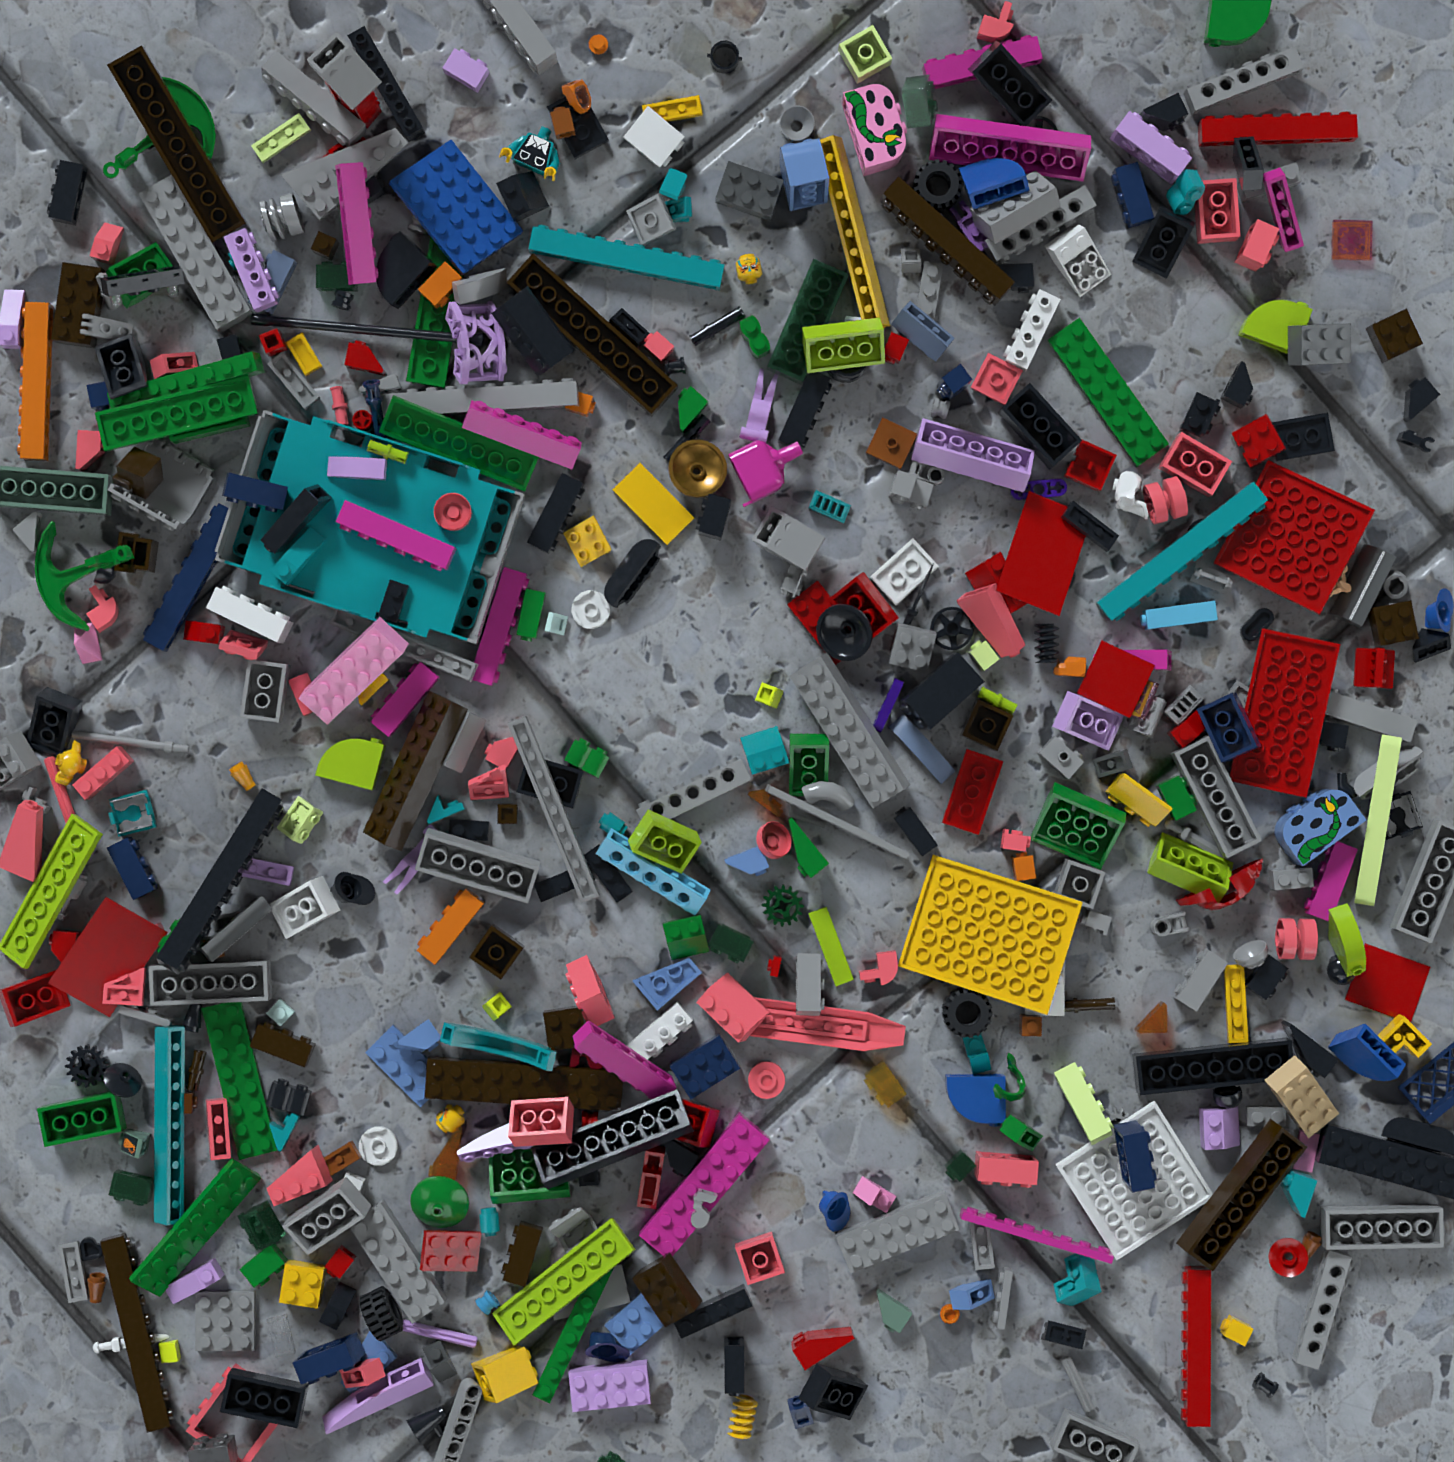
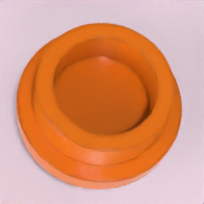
(598, 44)
(949, 1315)

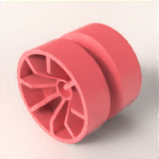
(1167, 499)
(1296, 938)

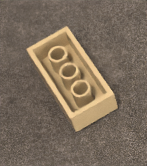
(1301, 1096)

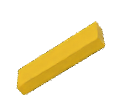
(677, 108)

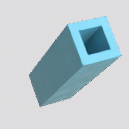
(1179, 615)

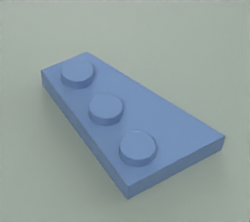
(667, 982)
(375, 1349)

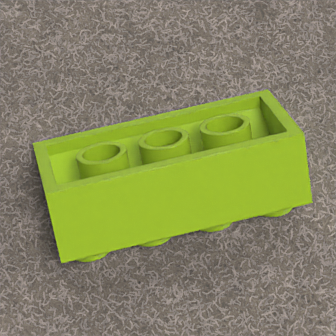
(844, 345)
(1190, 867)

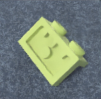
(299, 820)

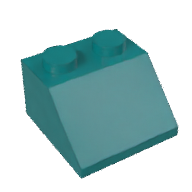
(764, 750)
(1298, 1190)

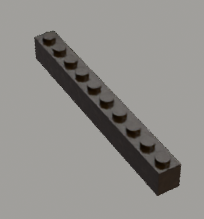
(136, 1333)

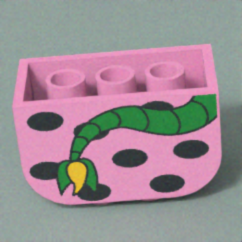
(875, 127)

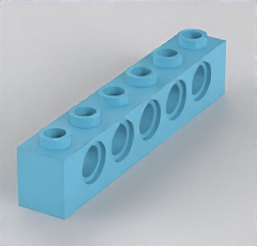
(658, 881)

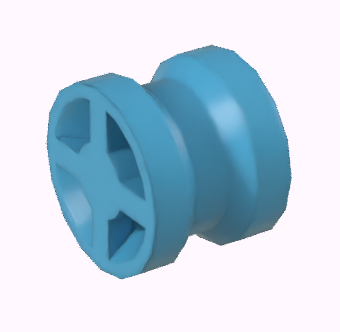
(487, 1302)

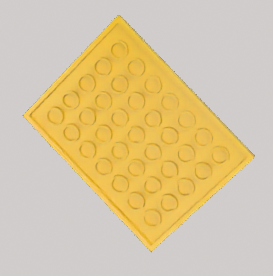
(990, 934)

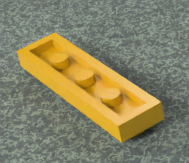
(1235, 1004)

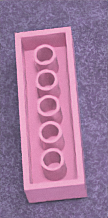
(353, 670)

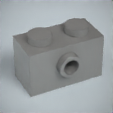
(1061, 757)
(1290, 877)

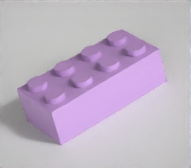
(1151, 147)
(609, 1385)

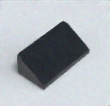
(629, 327)

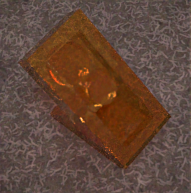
(762, 798)

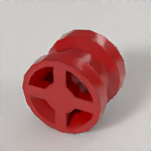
(360, 418)
(588, 1118)

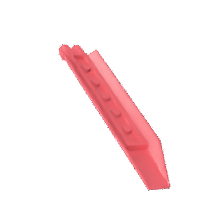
(831, 1028)

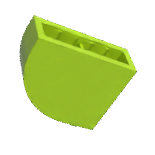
(1271, 320)
(353, 762)
(1346, 940)

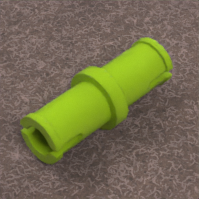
(387, 451)
(997, 700)

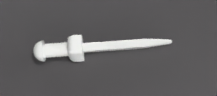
(118, 1344)

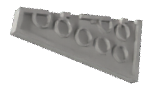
(318, 181)

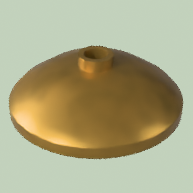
(700, 456)

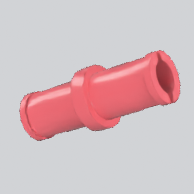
(339, 405)

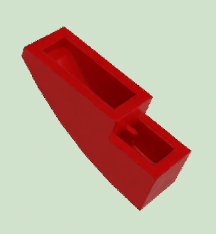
(651, 1177)

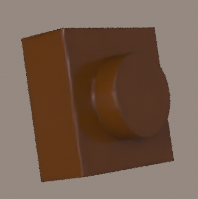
(190, 1102)

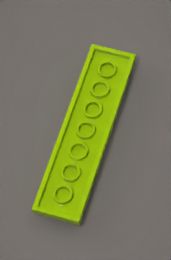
(50, 891)
(563, 1281)

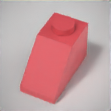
(107, 243)
(172, 363)
(88, 449)
(501, 752)
(363, 1373)

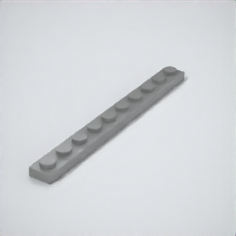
(553, 809)

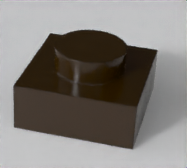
(507, 814)

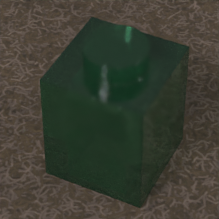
(959, 1166)

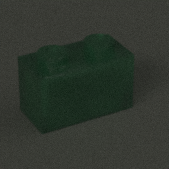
(333, 277)
(131, 1187)

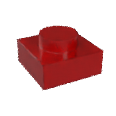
(774, 965)

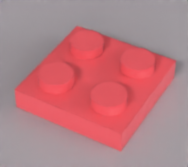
(996, 379)
(243, 644)

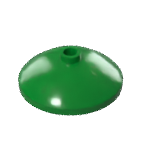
(441, 1194)

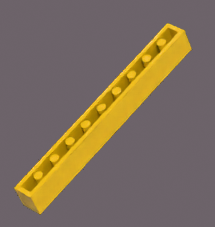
(853, 232)

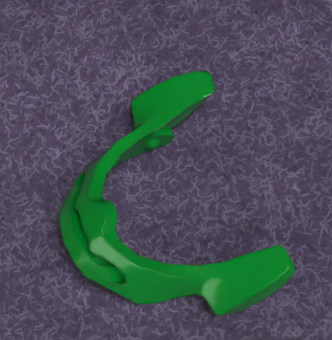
(999, 1092)

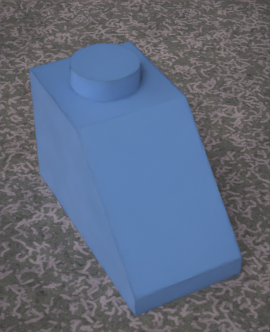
(749, 861)
(420, 1038)
(971, 1295)

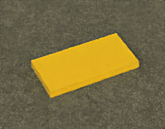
(653, 504)

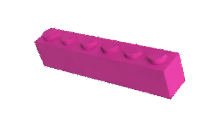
(955, 70)
(356, 223)
(522, 434)
(396, 535)
(498, 625)
(622, 1061)

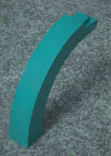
(498, 1043)

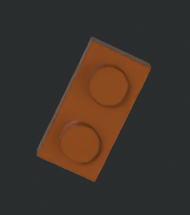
(342, 1158)

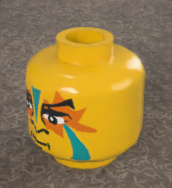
(748, 268)
(450, 1118)

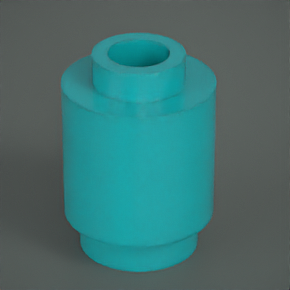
(612, 821)
(489, 1221)

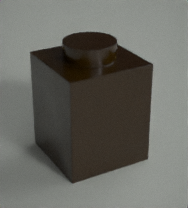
(325, 245)

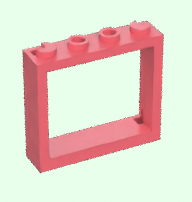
(205, 1406)

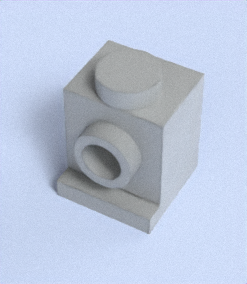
(1096, 921)

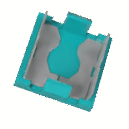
(132, 813)

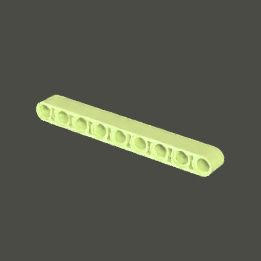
(1378, 820)

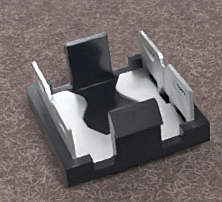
(1402, 816)

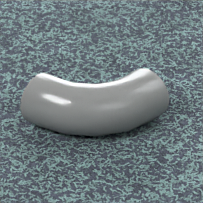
(828, 792)

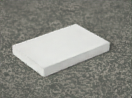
(903, 572)

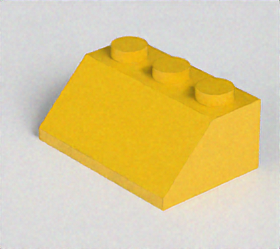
(1137, 800)

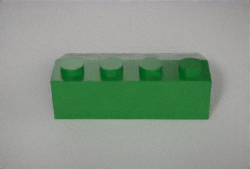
(1078, 825)
(517, 1179)

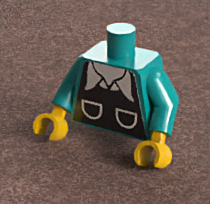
(534, 153)

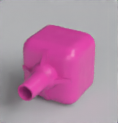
(762, 468)

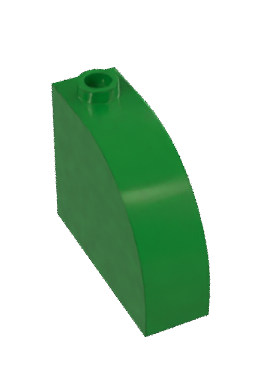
(1234, 21)

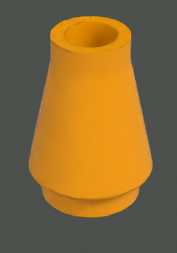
(242, 775)

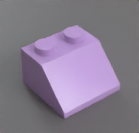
(1219, 1128)

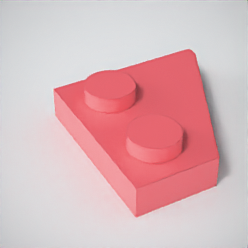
(490, 785)
(126, 989)

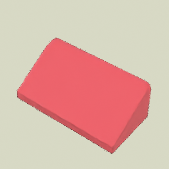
(298, 685)

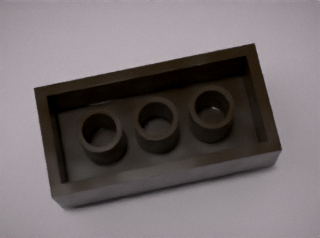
(76, 296)

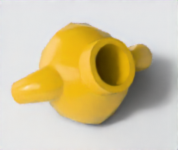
(70, 764)

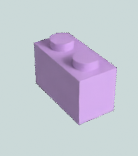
(466, 70)

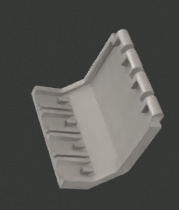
(180, 491)

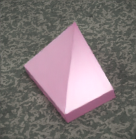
(87, 644)

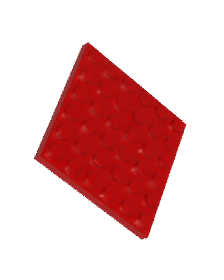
(1297, 540)

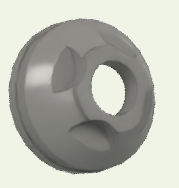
(800, 114)
(1251, 954)

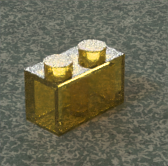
(885, 1084)

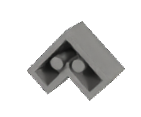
(910, 490)

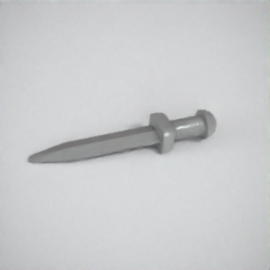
(1185, 834)

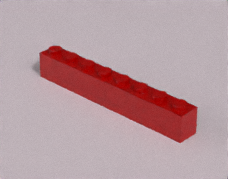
(1279, 130)
(1196, 1346)

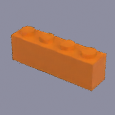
(450, 926)

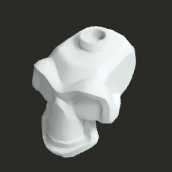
(1127, 492)

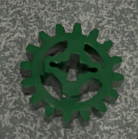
(794, 901)

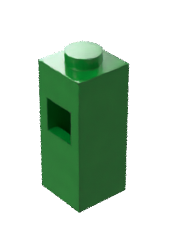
(531, 615)

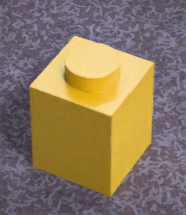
(1236, 1330)

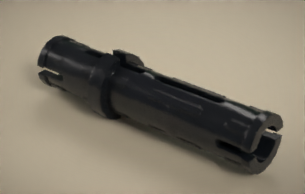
(717, 326)
(691, 434)

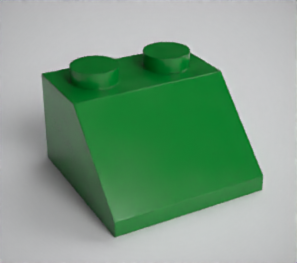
(685, 937)

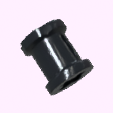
(675, 366)
(1265, 1385)

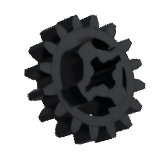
(84, 1058)

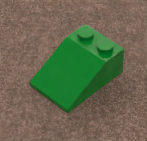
(145, 259)
(807, 761)
(807, 855)

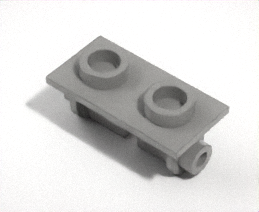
(1211, 578)
(793, 585)

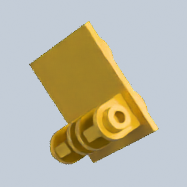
(587, 541)

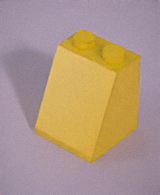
(505, 1374)

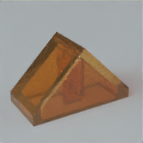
(1154, 1021)

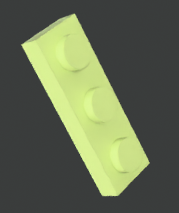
(281, 138)

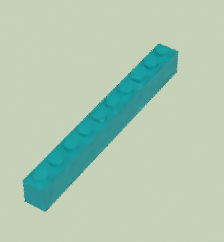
(626, 258)
(1182, 551)
(169, 1124)

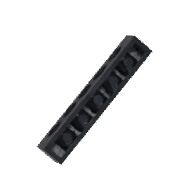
(389, 87)

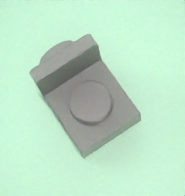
(29, 795)

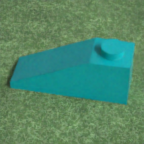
(297, 556)

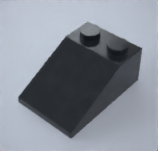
(1163, 242)
(122, 366)
(53, 721)
(1309, 1052)

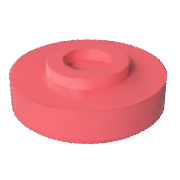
(452, 511)
(774, 840)
(766, 1079)

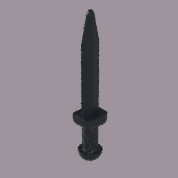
(912, 611)

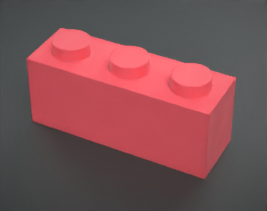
(103, 773)
(218, 1128)

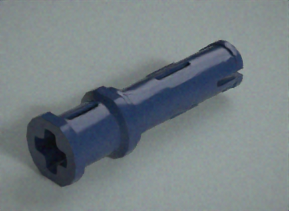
(374, 401)

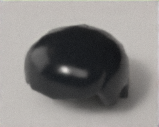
(105, 576)
(1336, 972)
(1228, 1096)

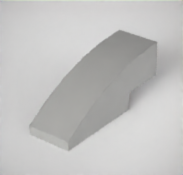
(479, 286)

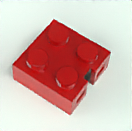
(1259, 440)
(1090, 465)

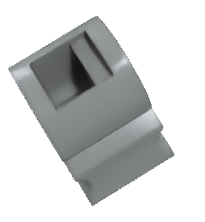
(701, 1215)

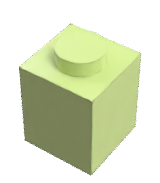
(983, 655)

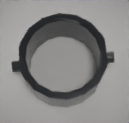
(721, 44)

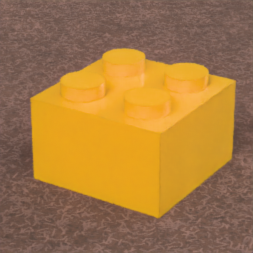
(302, 1284)

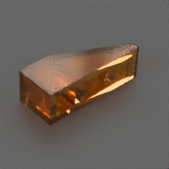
(448, 1160)

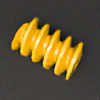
(744, 1417)

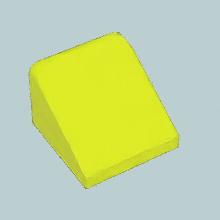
(769, 695)
(496, 1006)
(169, 1351)

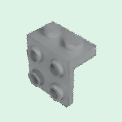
(573, 1227)

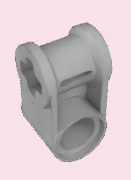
(924, 472)
(1173, 923)

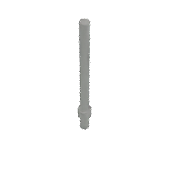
(167, 746)

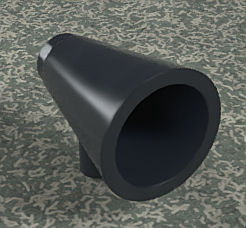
(427, 1422)

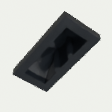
(1430, 644)

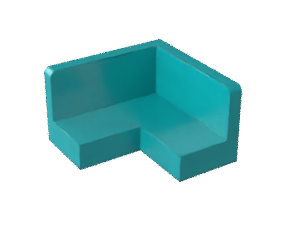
(1081, 1280)

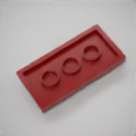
(809, 607)
(972, 791)

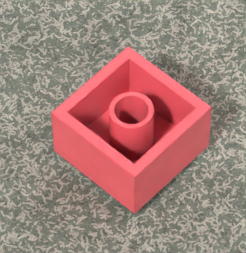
(1256, 245)
(759, 1258)

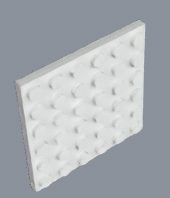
(1133, 1218)

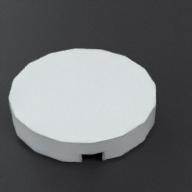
(590, 609)
(378, 1145)

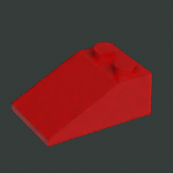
(32, 999)
(703, 1122)
(818, 1344)

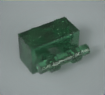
(261, 1225)

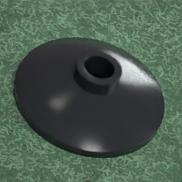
(121, 1086)

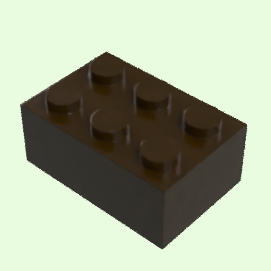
(667, 1289)

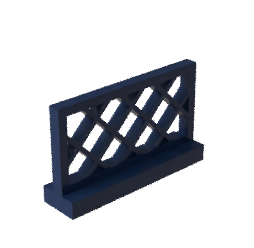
(1444, 1103)

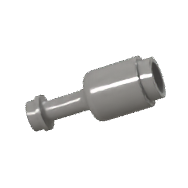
(75, 894)

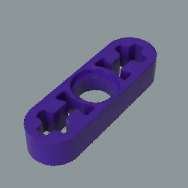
(1053, 493)
(888, 704)

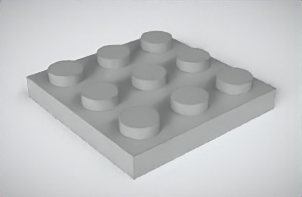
(225, 1320)

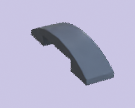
(922, 748)

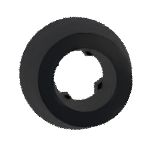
(192, 1020)

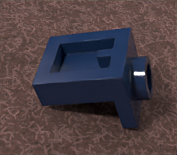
(799, 1412)

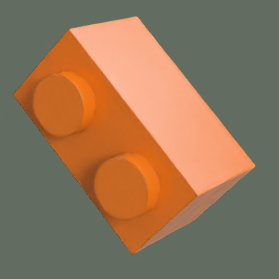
(439, 285)

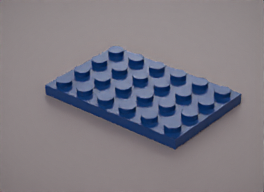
(456, 207)

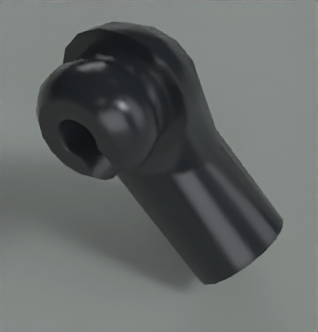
(1344, 786)

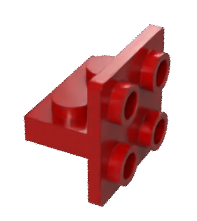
(1374, 668)

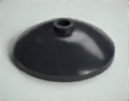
(835, 636)

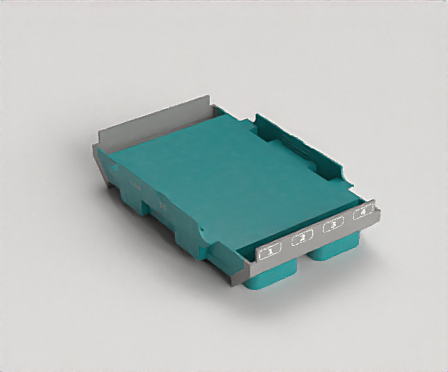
(356, 571)

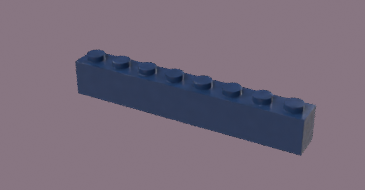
(187, 583)

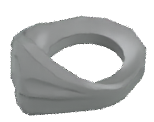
(1393, 574)

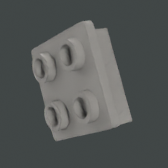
(1149, 725)

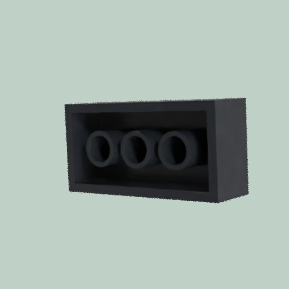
(1010, 84)
(264, 1398)

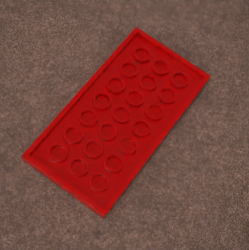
(1286, 711)

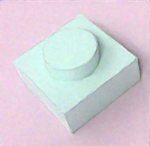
(556, 623)
(280, 1012)

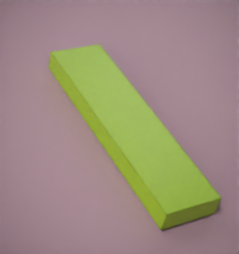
(831, 946)

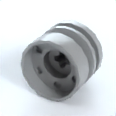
(282, 217)

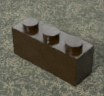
(283, 1044)
(521, 1253)

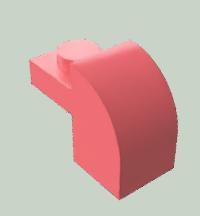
(996, 29)
(107, 611)
(886, 970)

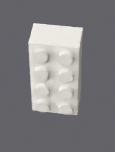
(252, 616)

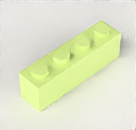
(1083, 1103)

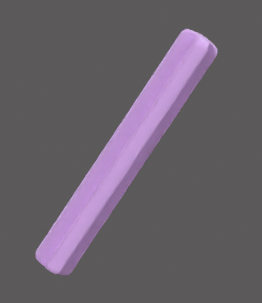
(440, 1334)

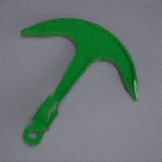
(196, 114)
(53, 582)

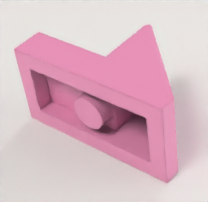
(874, 1194)

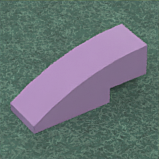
(357, 468)

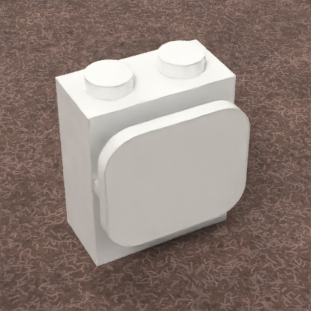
(654, 137)

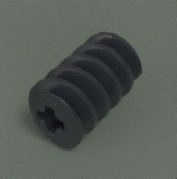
(1046, 643)

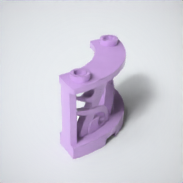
(457, 322)

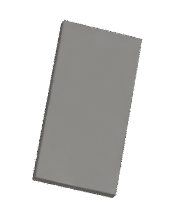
(614, 1294)

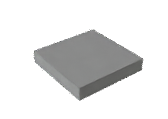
(651, 219)

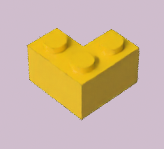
(1403, 1033)

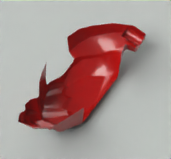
(1243, 881)

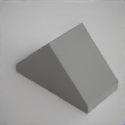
(30, 530)

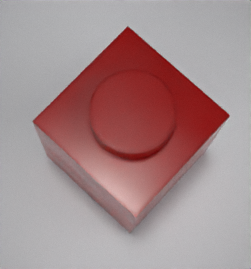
(273, 342)
(895, 348)
(340, 1262)

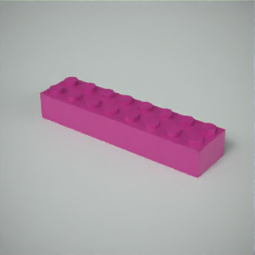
(1038, 149)
(713, 1172)

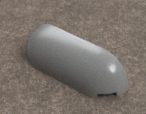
(1407, 766)

